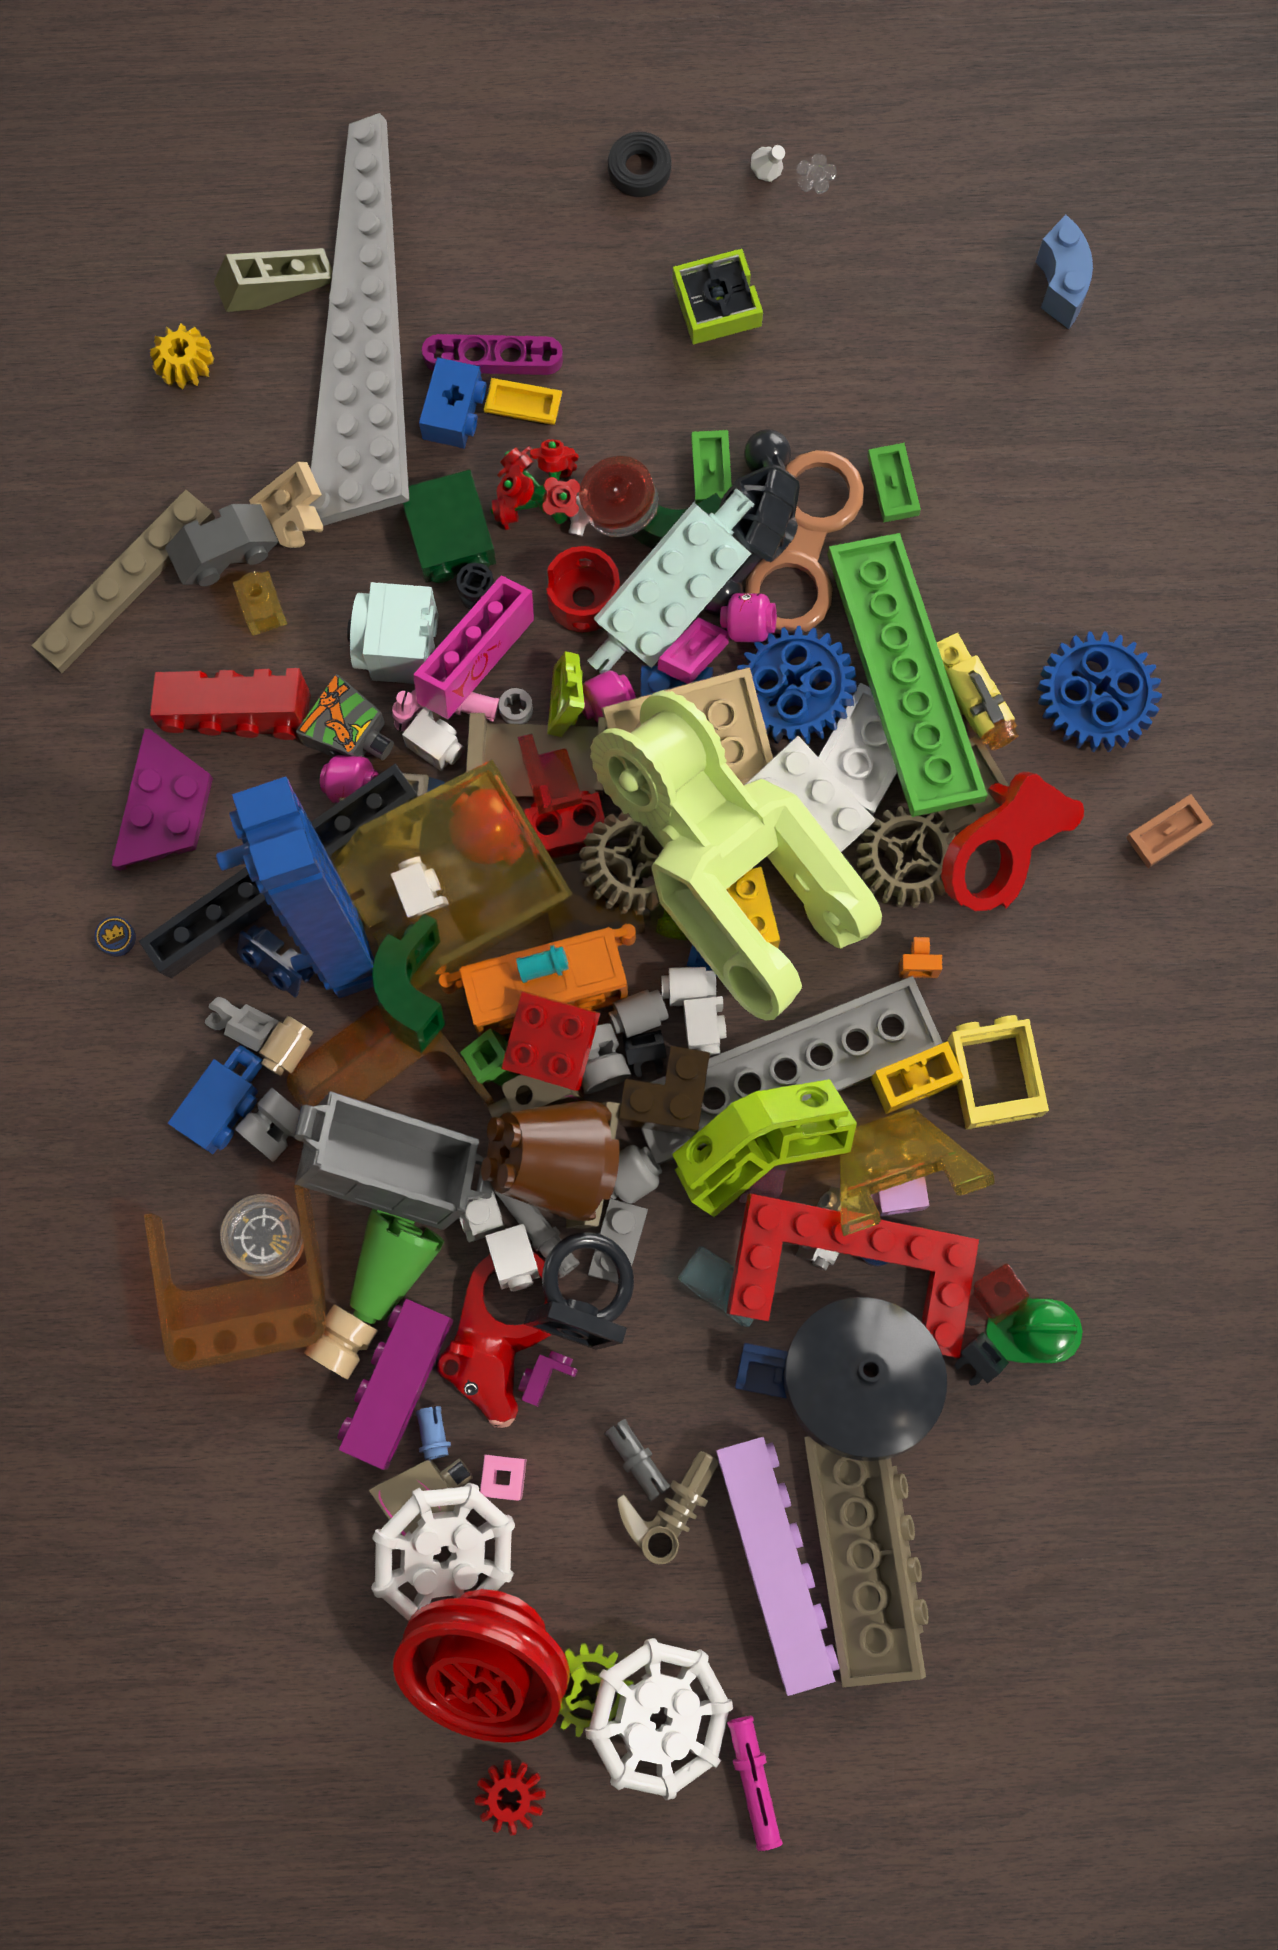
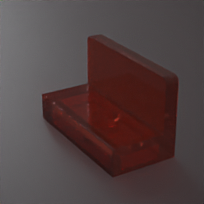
(549, 777)

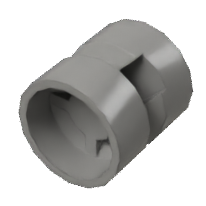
(604, 1065)
(256, 1126)

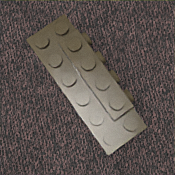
(868, 1567)

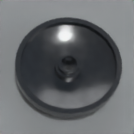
(843, 1406)

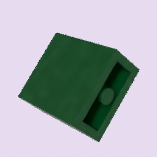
(448, 526)

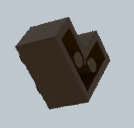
(669, 1106)

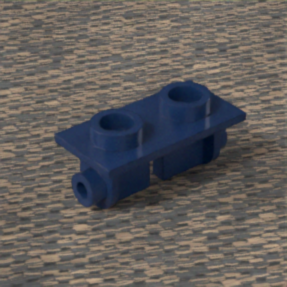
(260, 950)

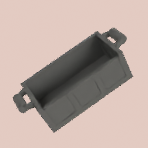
(387, 1161)

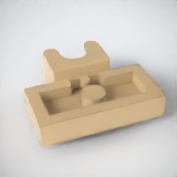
(288, 502)

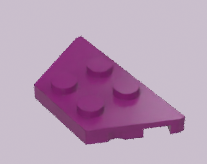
(162, 805)

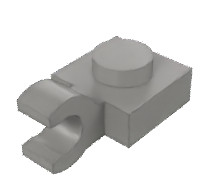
(244, 1025)

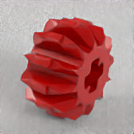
(509, 1812)

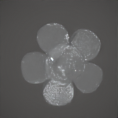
(816, 174)

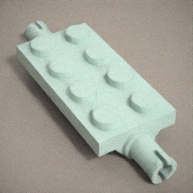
(672, 584)

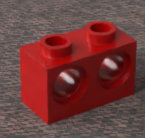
(569, 835)

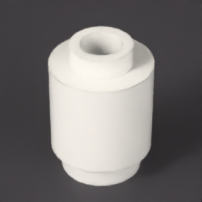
(688, 984)

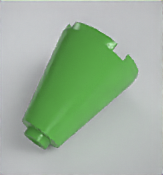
(390, 1263)

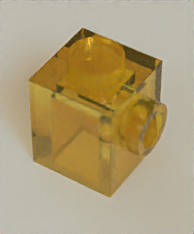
(259, 602)

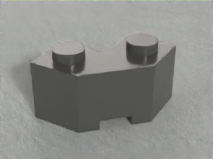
(235, 537)

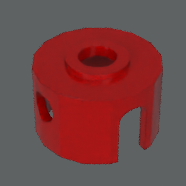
(570, 574)

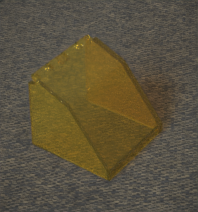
(484, 860)

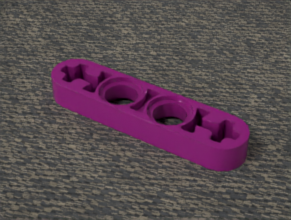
(493, 347)

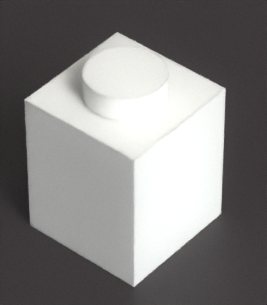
(513, 1258)

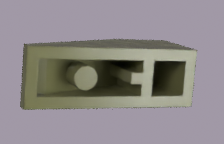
(267, 278)

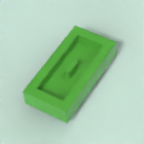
(710, 464)
(893, 482)

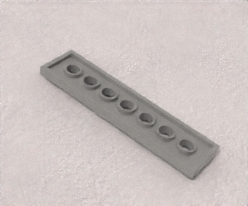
(797, 1040)

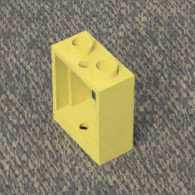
(1009, 1111)

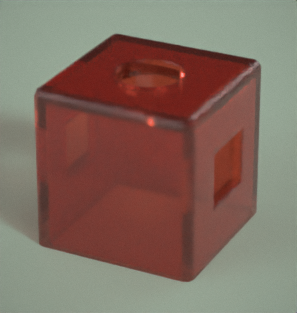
(1000, 1307)

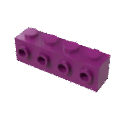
(395, 1385)

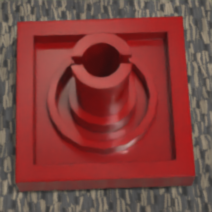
(550, 1041)

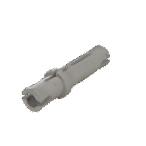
(538, 1230)

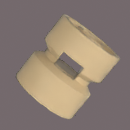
(341, 1342)

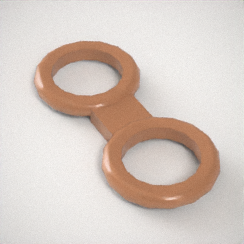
(810, 537)

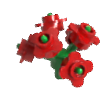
(521, 491)

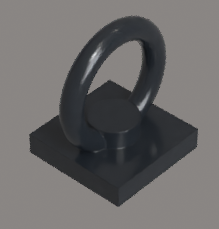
(577, 1319)

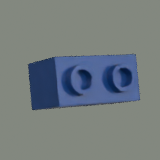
(452, 402)

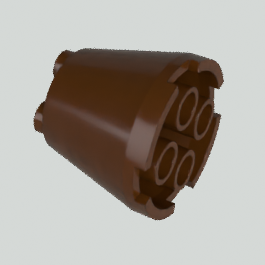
(554, 1157)

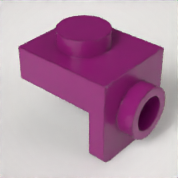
(536, 1380)

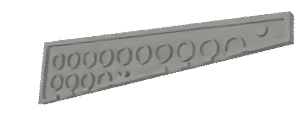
(360, 409)

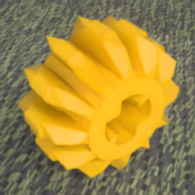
(168, 353)

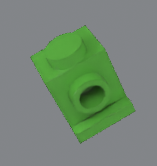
(486, 1058)

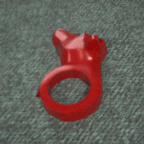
(1026, 816)
(484, 1351)

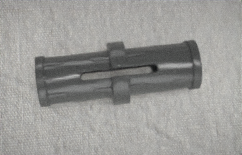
(637, 1460)

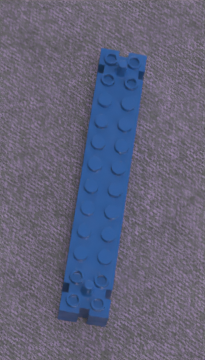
(300, 885)

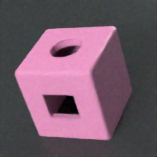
(514, 1490)

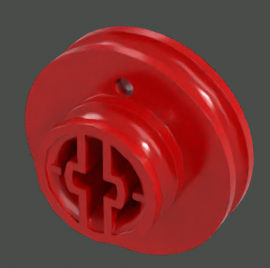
(483, 1667)

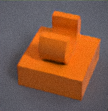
(919, 962)

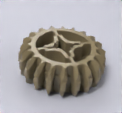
(894, 851)
(602, 860)

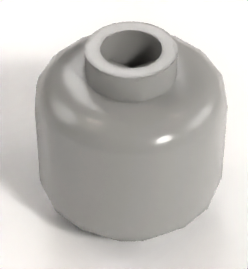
(636, 1174)

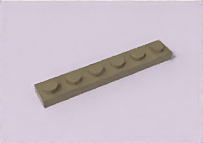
(118, 585)

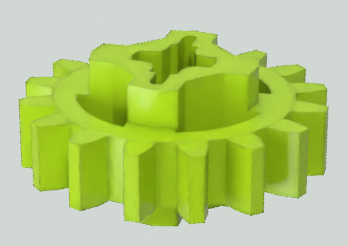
(580, 1673)

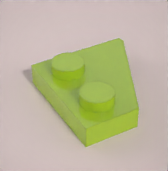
(566, 694)

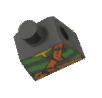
(344, 724)

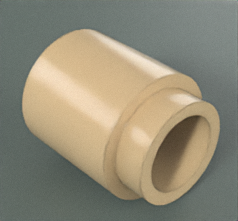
(285, 1046)

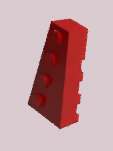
(231, 702)

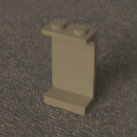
(501, 745)

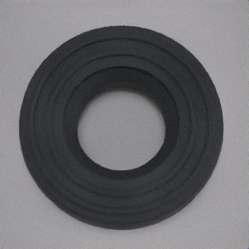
(633, 144)

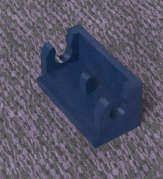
(761, 1370)

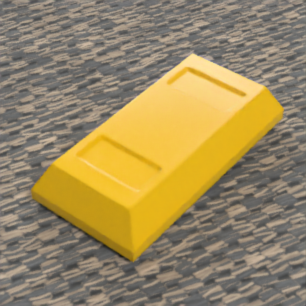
(523, 401)

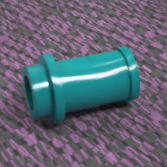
(543, 964)

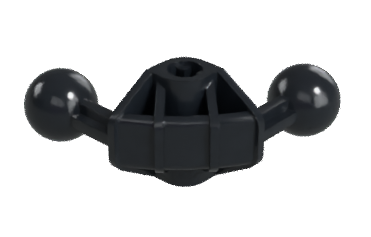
(771, 522)

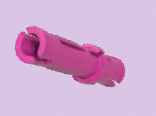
(744, 1735)

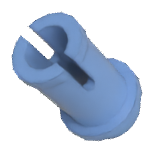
(432, 1433)

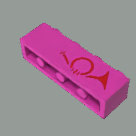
(474, 647)

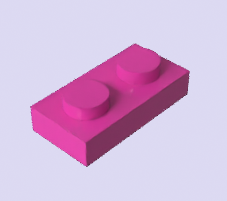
(693, 651)

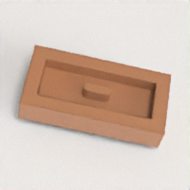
(1169, 831)

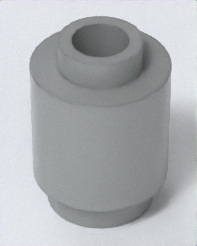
(638, 1013)

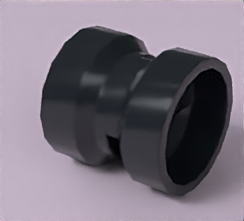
(468, 575)

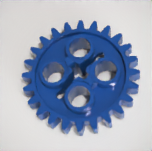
(1118, 666)
(818, 707)

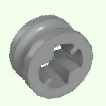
(526, 701)

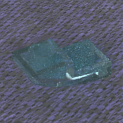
(711, 1280)

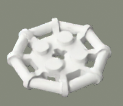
(435, 1531)
(681, 1727)

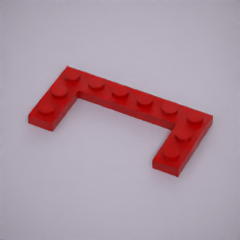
(775, 1221)

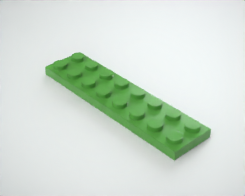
(906, 675)

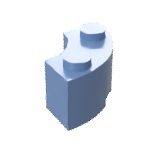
(1068, 269)

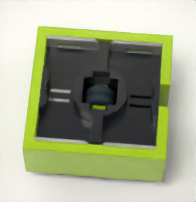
(717, 296)

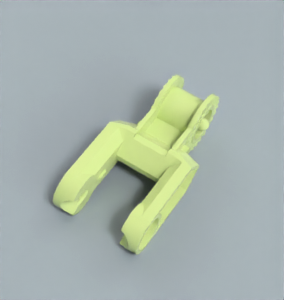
(715, 831)

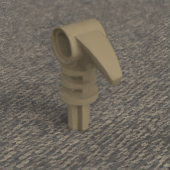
(678, 1511)

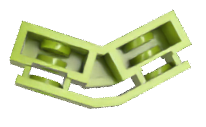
(759, 1134)

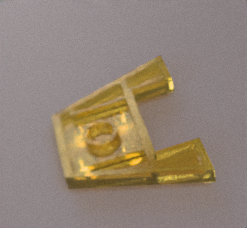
(897, 1152)

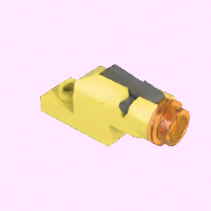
(977, 694)

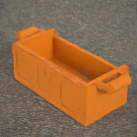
(591, 982)

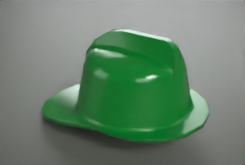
(1038, 1333)

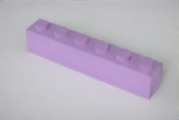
(776, 1567)

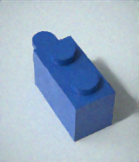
(218, 1101)

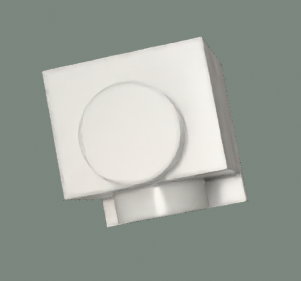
(433, 740)
(418, 888)
(703, 1025)
(481, 1218)

